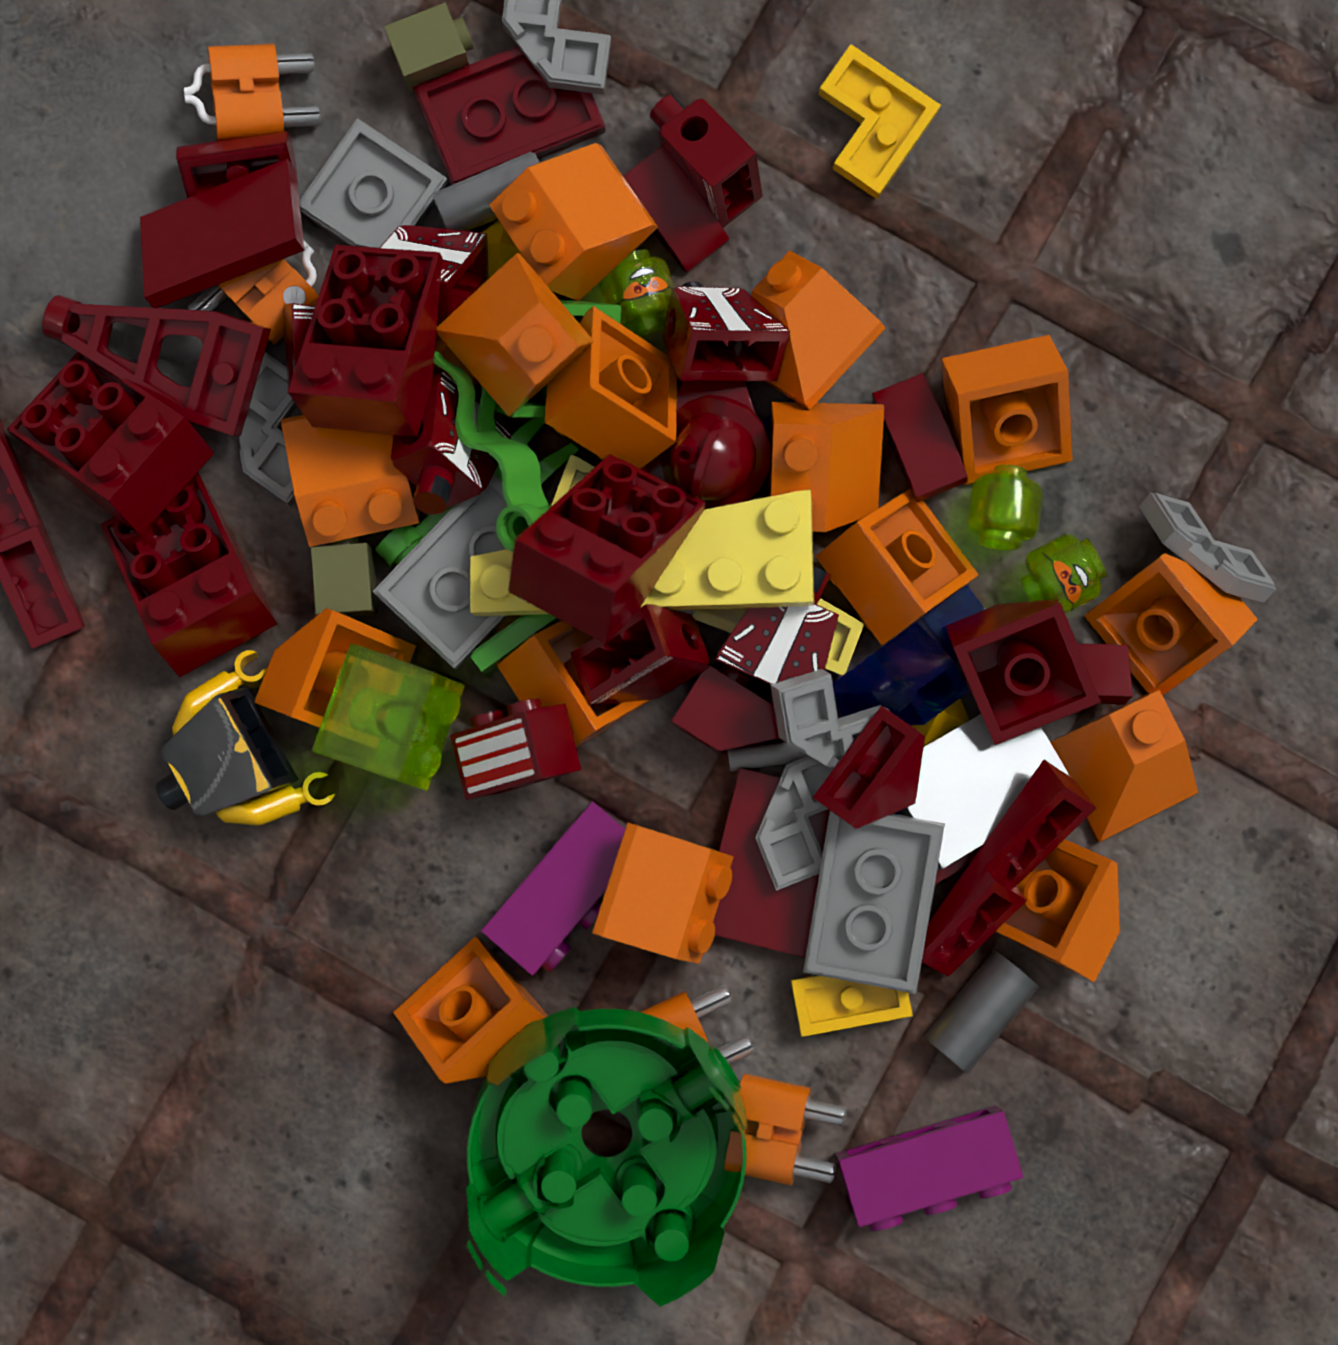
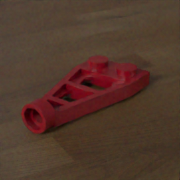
(225, 368)

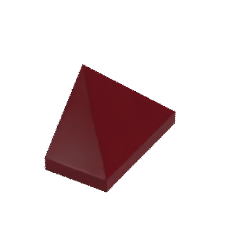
(876, 772)

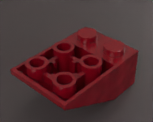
(371, 342)
(112, 441)
(602, 547)
(190, 580)

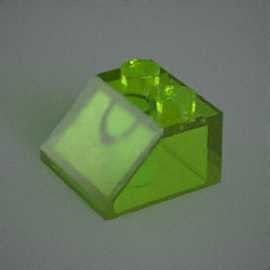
(388, 717)

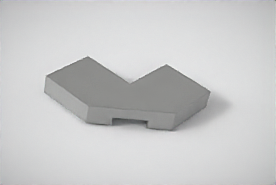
(560, 56)
(261, 440)
(1226, 565)
(810, 720)
(785, 831)

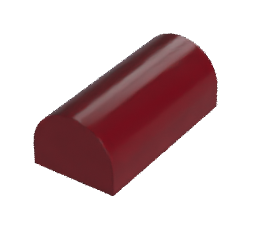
(221, 161)

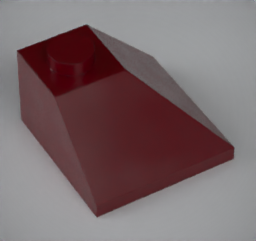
(1022, 666)

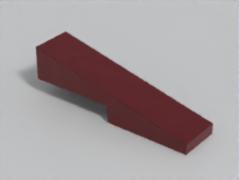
(28, 560)
(988, 890)

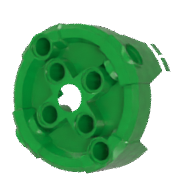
(591, 1218)

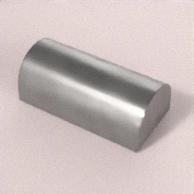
(467, 202)
(981, 1011)

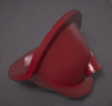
(717, 451)

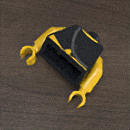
(228, 755)

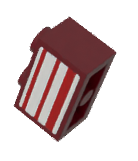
(515, 749)

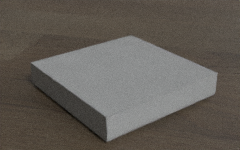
(370, 189)

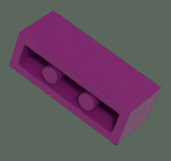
(559, 893)
(929, 1168)

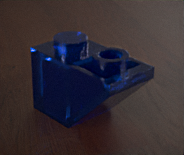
(905, 676)

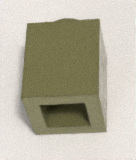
(429, 44)
(345, 578)

